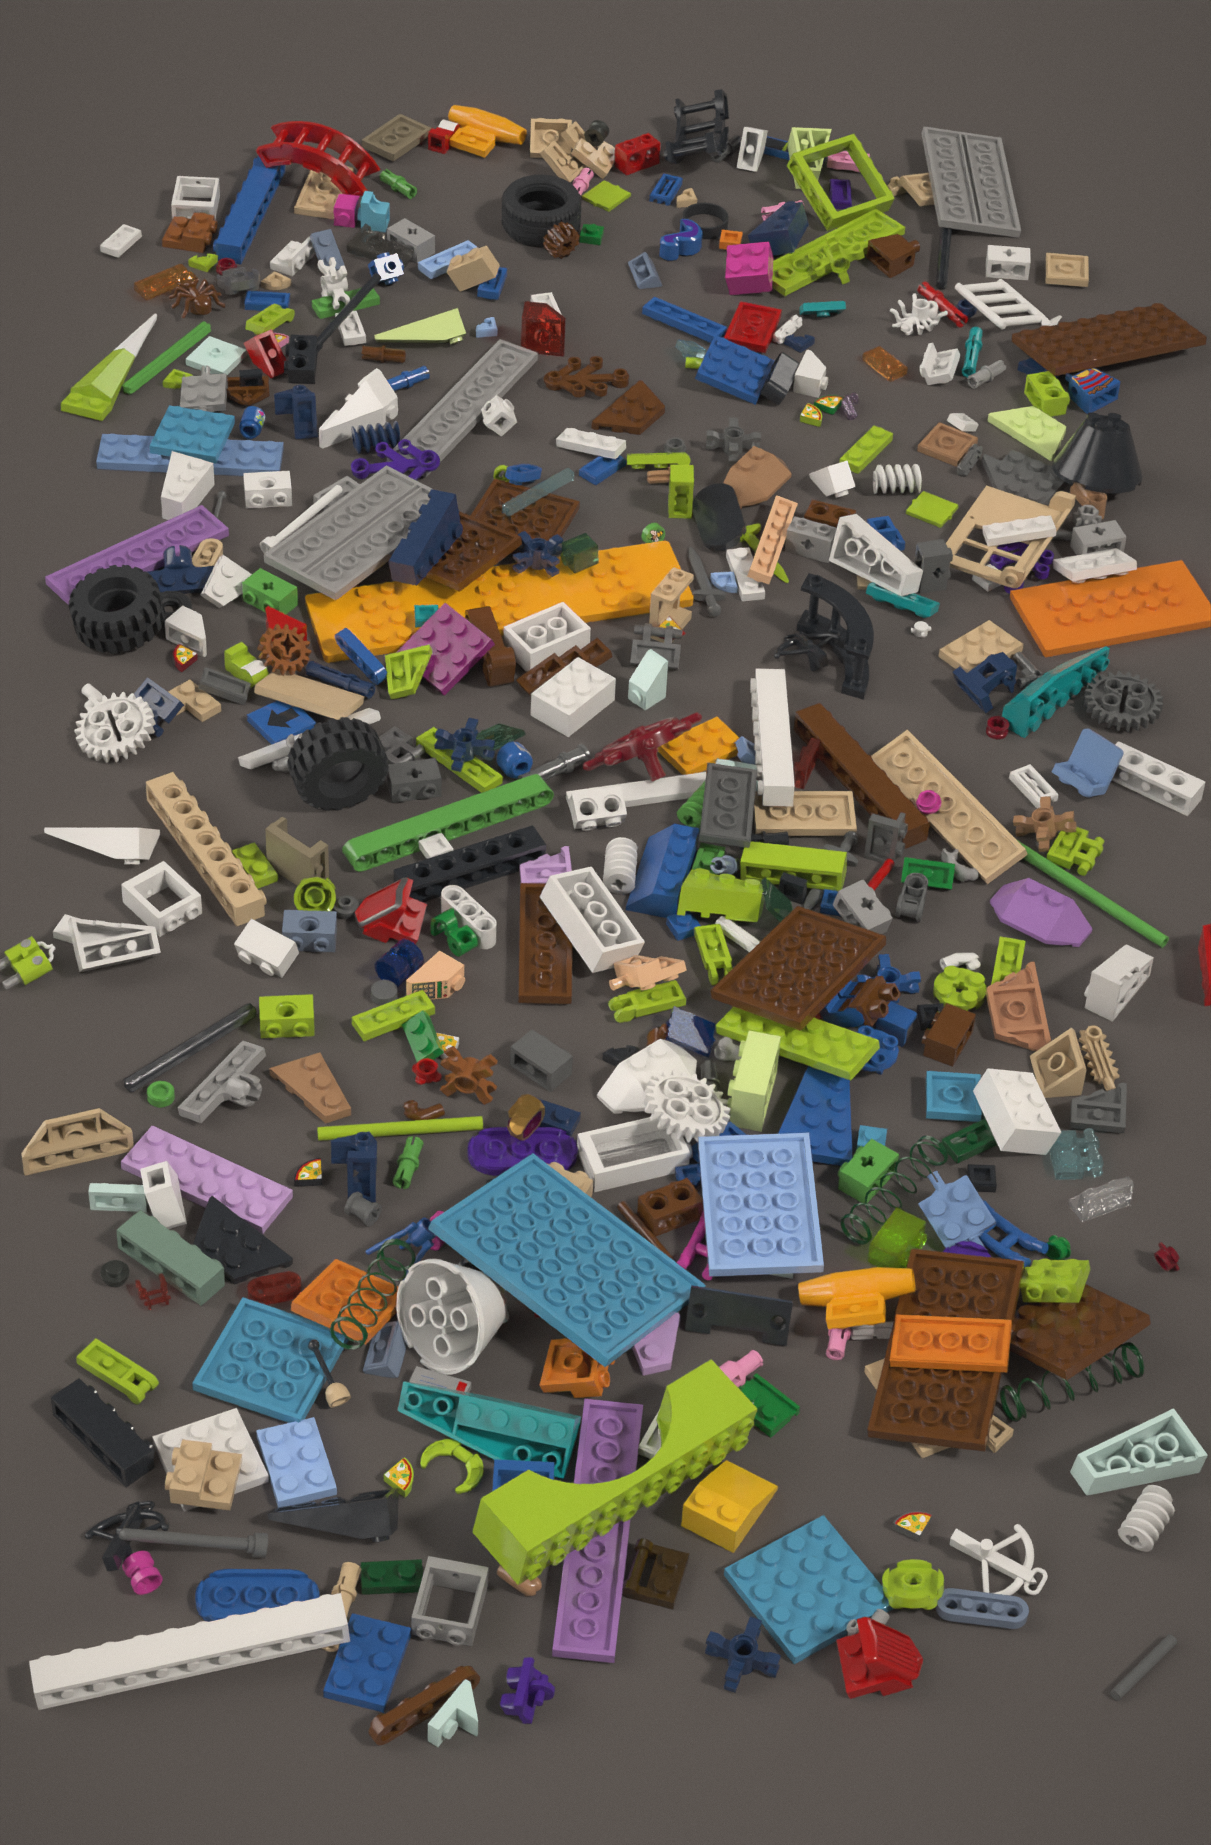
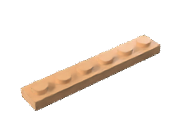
(772, 540)

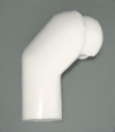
(92, 694)
(958, 959)

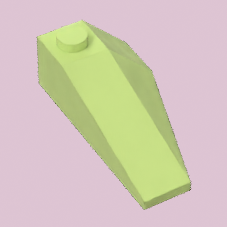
(435, 329)

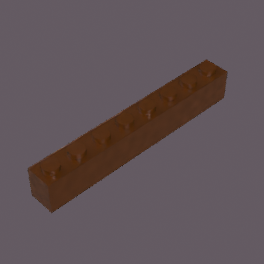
(859, 771)

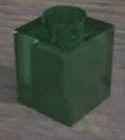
(579, 553)

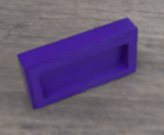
(840, 193)

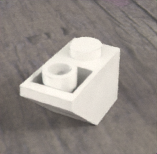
(164, 1194)

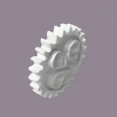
(132, 719)
(686, 1105)

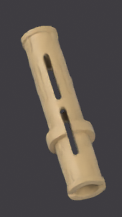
(346, 1586)

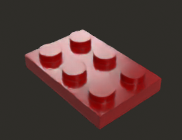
(753, 326)

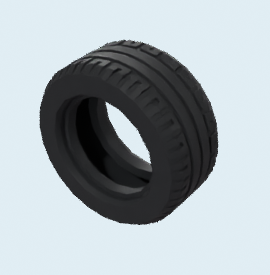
(536, 204)

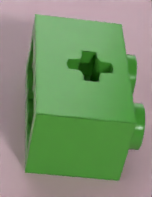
(266, 590)
(866, 1170)

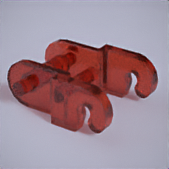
(143, 1294)

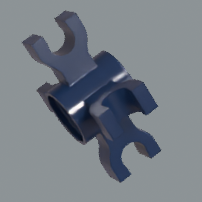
(538, 554)
(464, 744)
(738, 1664)

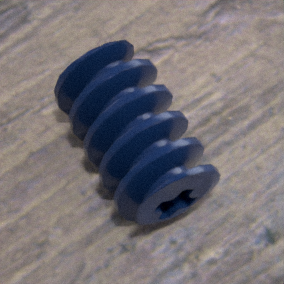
(372, 437)

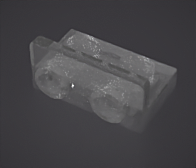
(1102, 1199)

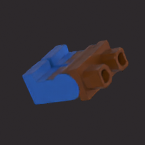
(861, 1003)

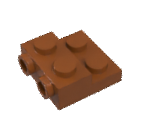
(191, 233)

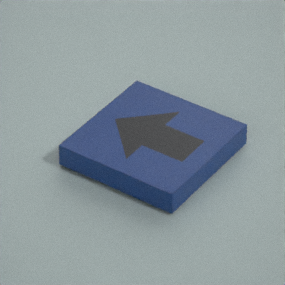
(280, 720)

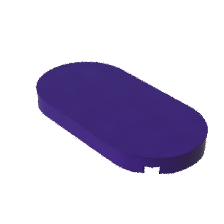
(497, 1151)

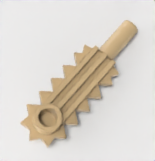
(1099, 1058)

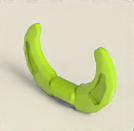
(452, 1447)

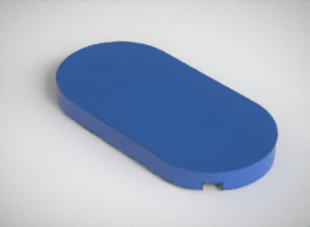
(248, 1590)

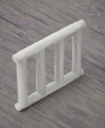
(993, 312)

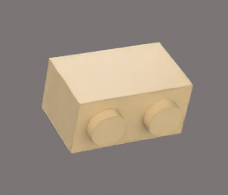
(473, 268)

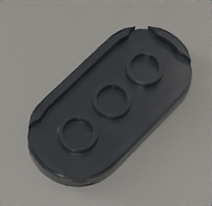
(719, 516)

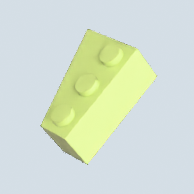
(806, 138)

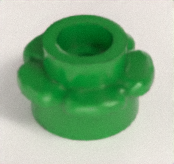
(1058, 1248)

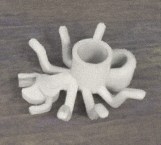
(922, 312)

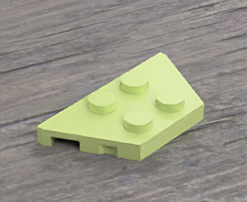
(1031, 428)

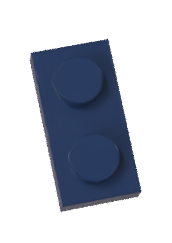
(560, 1117)

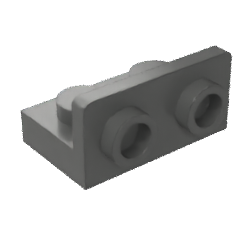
(885, 838)

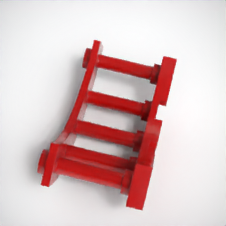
(285, 153)

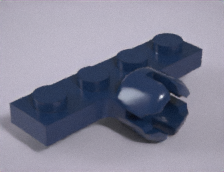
(180, 572)

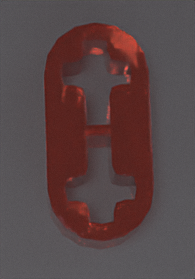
(274, 1288)

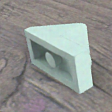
(456, 1712)

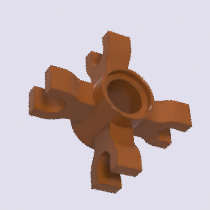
(468, 1075)

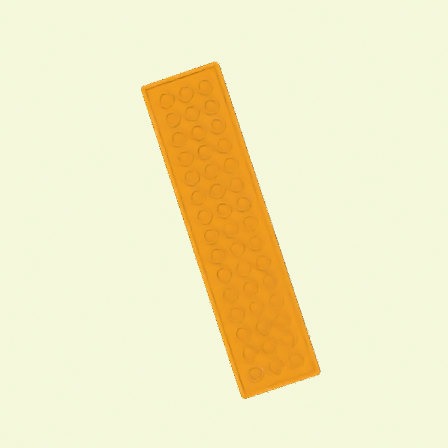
(385, 615)

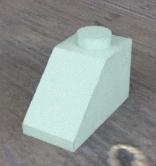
(649, 681)

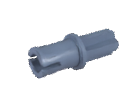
(725, 865)

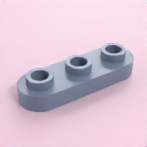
(994, 1605)

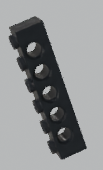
(472, 863)

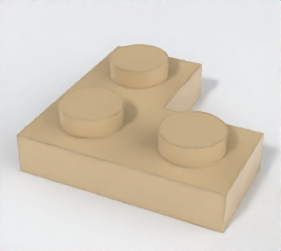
(598, 160)
(196, 701)

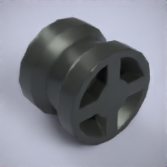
(596, 133)

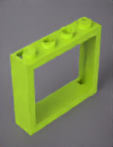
(817, 197)

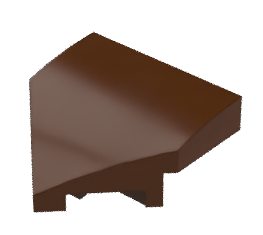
(248, 394)

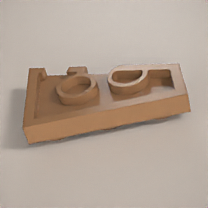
(315, 1085)

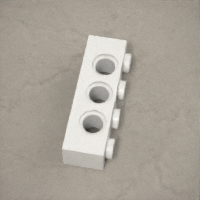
(1158, 780)

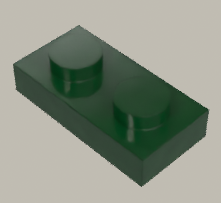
(969, 1141)
(391, 1576)

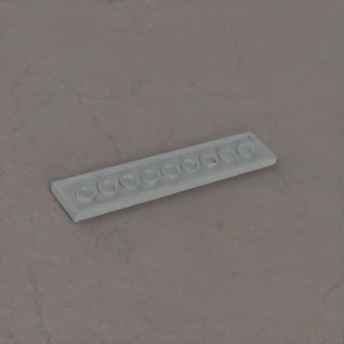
(461, 407)

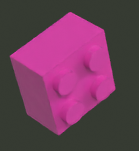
(749, 268)

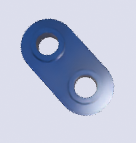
(523, 473)

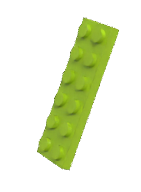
(816, 1045)

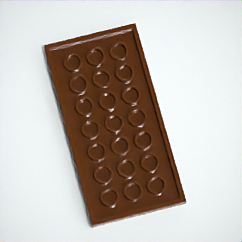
(1108, 339)
(945, 1404)

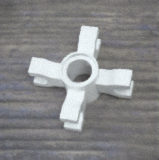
(334, 282)

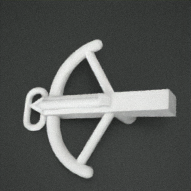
(988, 1556)

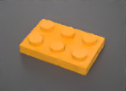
(700, 746)

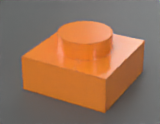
(730, 238)

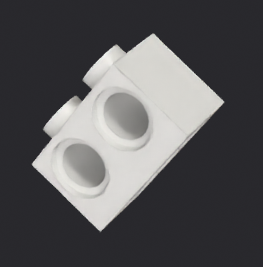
(595, 801)

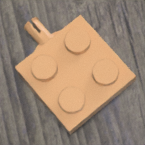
(645, 971)

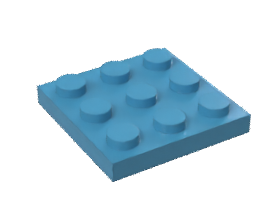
(192, 433)

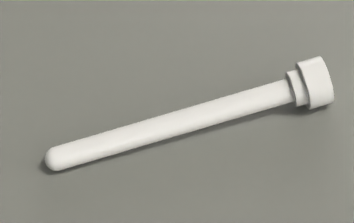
(270, 542)

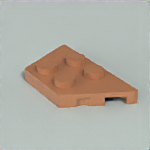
(1019, 1010)

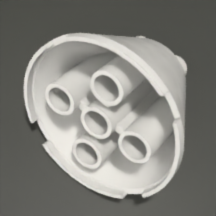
(449, 1313)

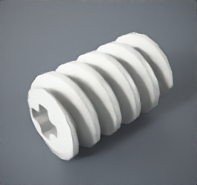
(897, 477)
(620, 866)
(1147, 1518)

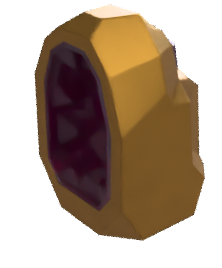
(525, 1116)

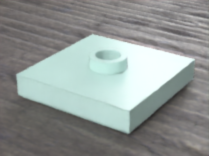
(217, 354)

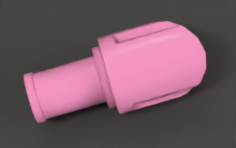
(739, 1370)

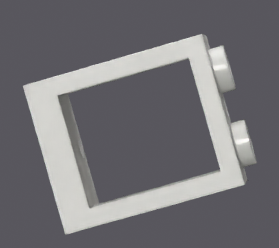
(188, 187)
(151, 882)

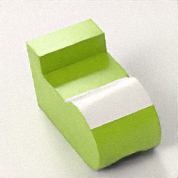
(244, 665)

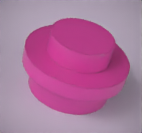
(928, 802)

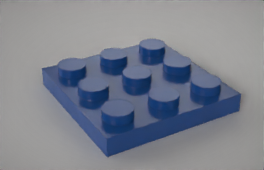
(734, 369)

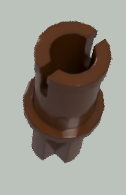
(383, 354)

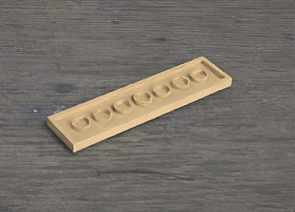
(961, 818)

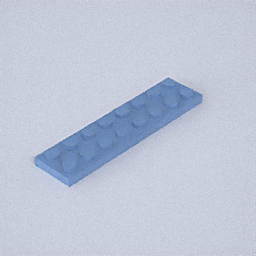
(236, 458)

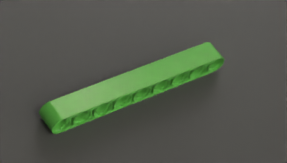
(450, 820)

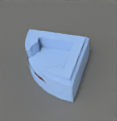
(487, 328)
(724, 581)

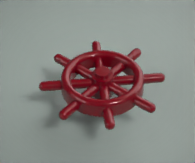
(643, 744)

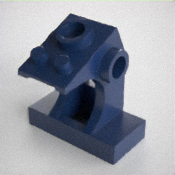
(302, 405)
(979, 687)
(359, 1154)

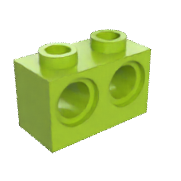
(1046, 393)
(681, 491)

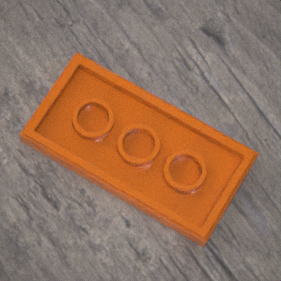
(951, 1343)

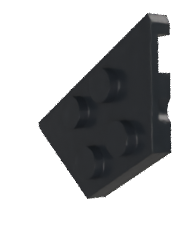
(237, 1244)

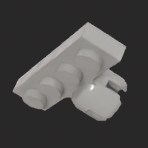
(227, 1082)

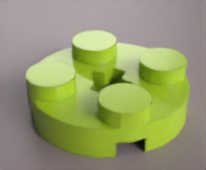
(953, 978)
(902, 1594)

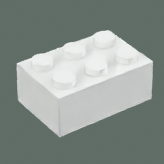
(546, 633)
(573, 697)
(1016, 1111)

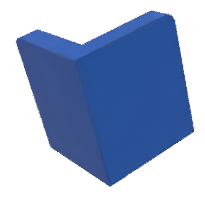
(897, 1022)

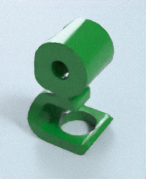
(459, 939)

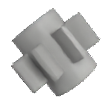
(1086, 516)

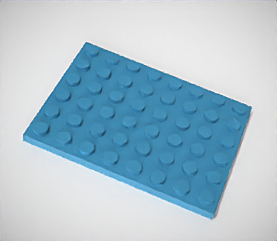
(567, 1258)

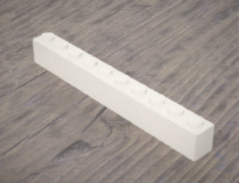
(189, 1651)

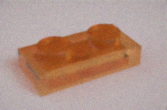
(885, 363)

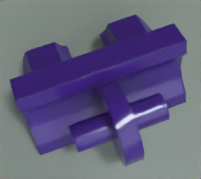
(531, 1691)

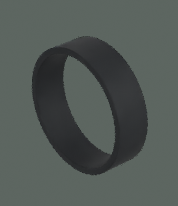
(709, 209)

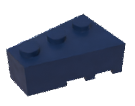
(782, 228)

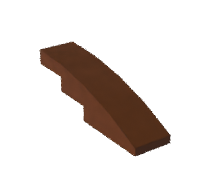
(593, 653)

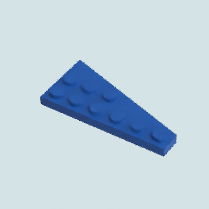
(825, 1113)

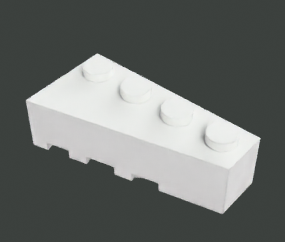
(873, 557)

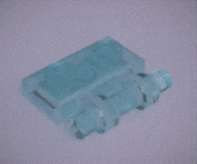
(1067, 1158)

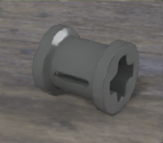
(363, 1209)

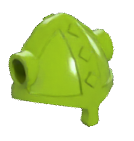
(315, 894)

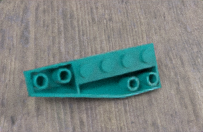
(1053, 691)
(494, 1425)

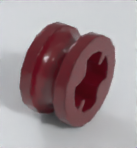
(997, 727)

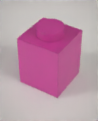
(346, 210)

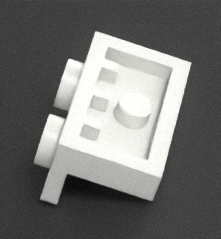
(292, 257)

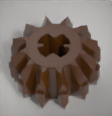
(561, 240)

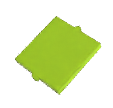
(606, 196)
(932, 509)

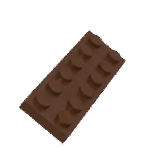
(543, 952)

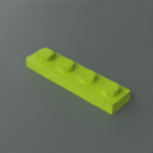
(473, 771)

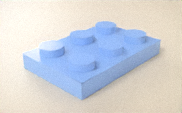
(296, 1462)

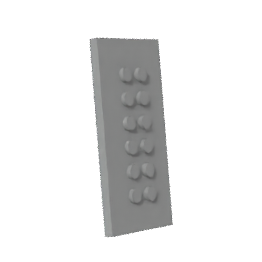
(970, 182)
(352, 534)

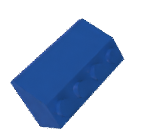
(663, 870)

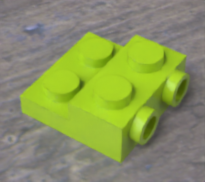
(1054, 1280)

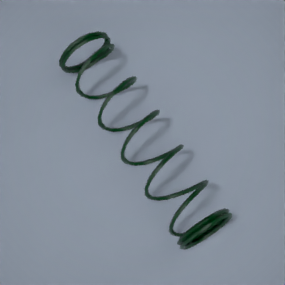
(942, 1149)
(362, 1326)
(1021, 1412)

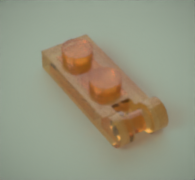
(162, 281)

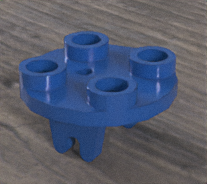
(887, 1053)

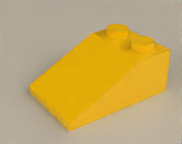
(726, 1505)

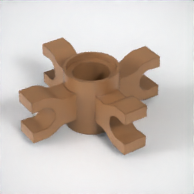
(1044, 823)

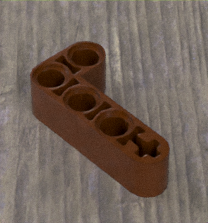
(499, 661)

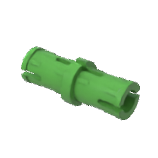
(398, 183)
(408, 1162)

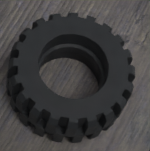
(121, 628)
(331, 743)

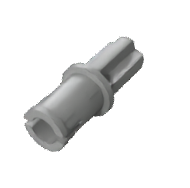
(986, 374)

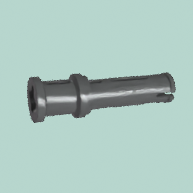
(564, 763)

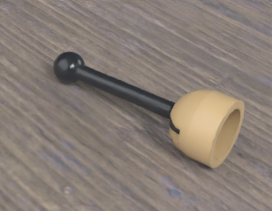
(335, 1393)

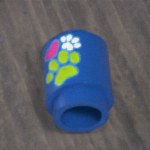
(252, 422)

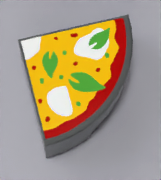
(913, 1524)

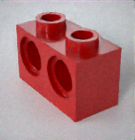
(637, 154)

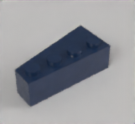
(427, 538)

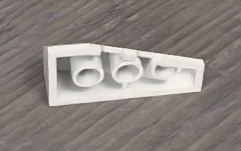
(370, 404)

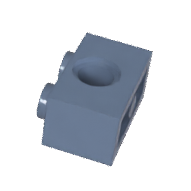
(311, 929)

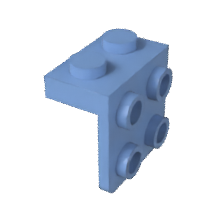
(1090, 764)

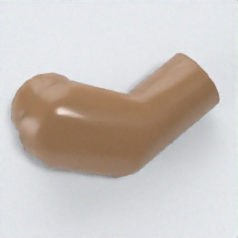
(527, 1587)

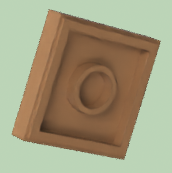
(947, 444)

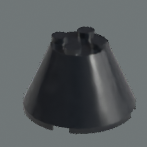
(1100, 456)

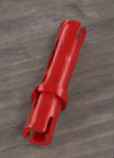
(943, 304)

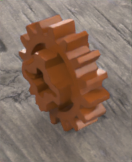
(285, 649)

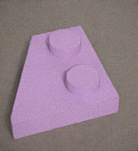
(545, 866)
(656, 1350)

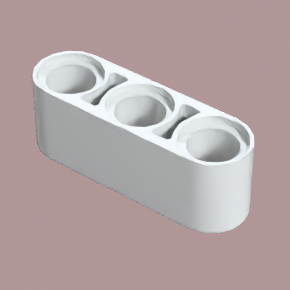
(470, 913)

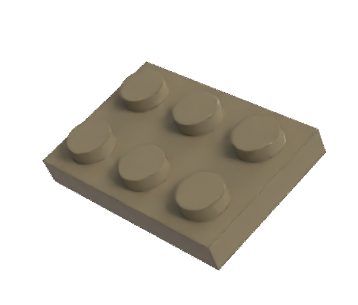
(396, 137)

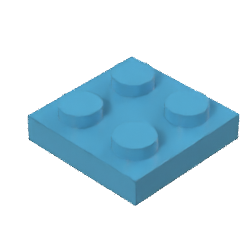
(952, 1096)

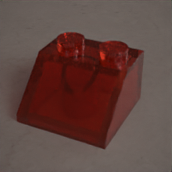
(543, 329)

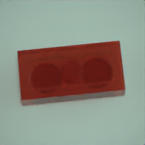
(808, 760)

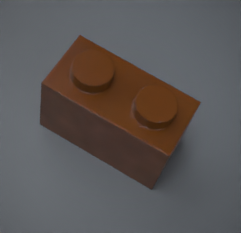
(949, 1034)

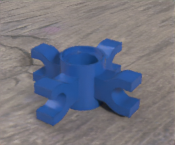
(906, 982)

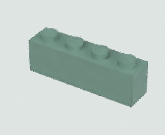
(169, 1254)

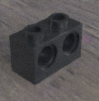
(302, 359)

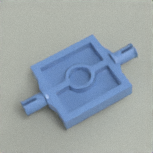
(956, 1211)

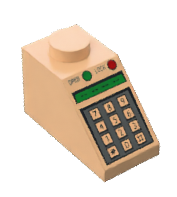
(437, 977)

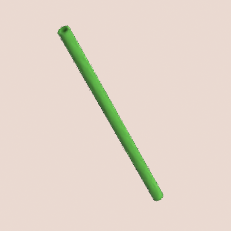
(1095, 897)

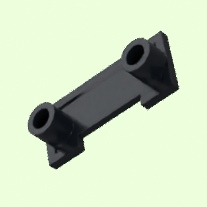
(739, 1312)

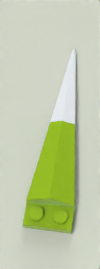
(99, 388)

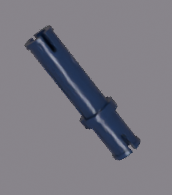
(348, 682)

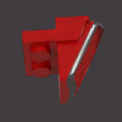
(391, 913)

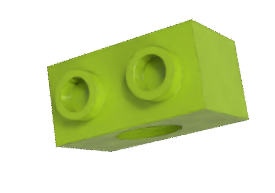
(286, 1016)

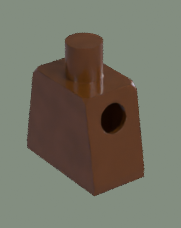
(892, 254)

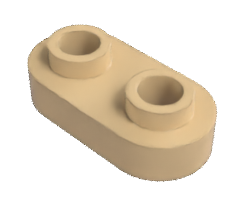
(207, 553)

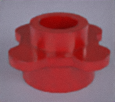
(426, 1071)

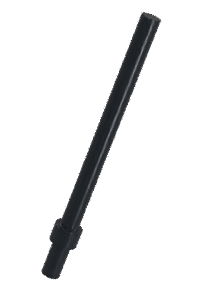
(345, 312)

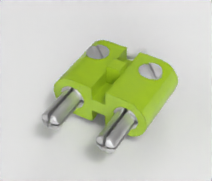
(27, 961)

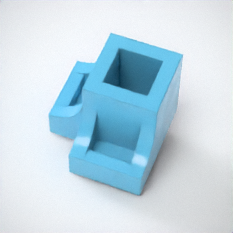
(374, 212)

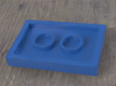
(368, 1663)

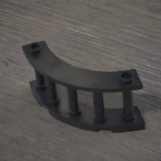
(712, 143)
(855, 642)

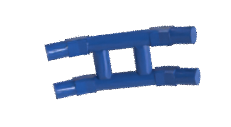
(1014, 1235)

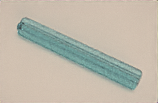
(538, 492)

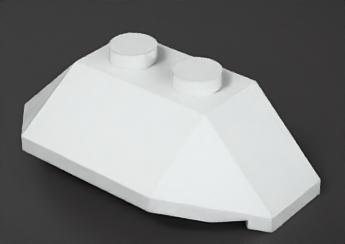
(630, 1078)

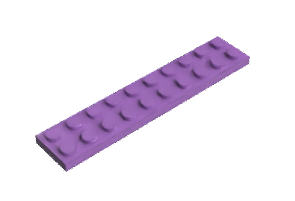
(595, 1575)

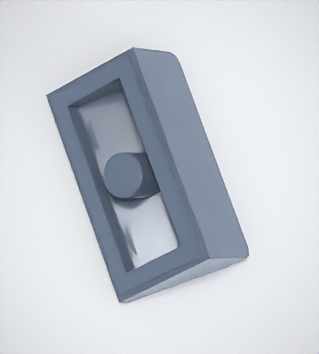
(644, 272)
(386, 1352)

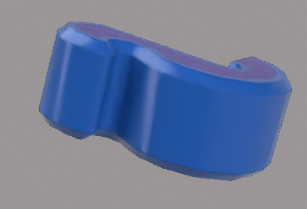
(684, 243)

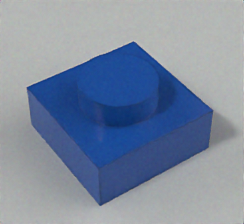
(681, 925)

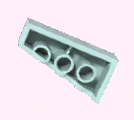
(1142, 1455)

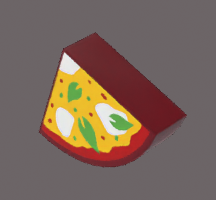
(183, 657)

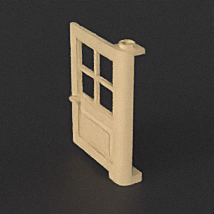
(1001, 507)

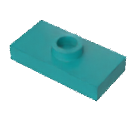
(822, 309)

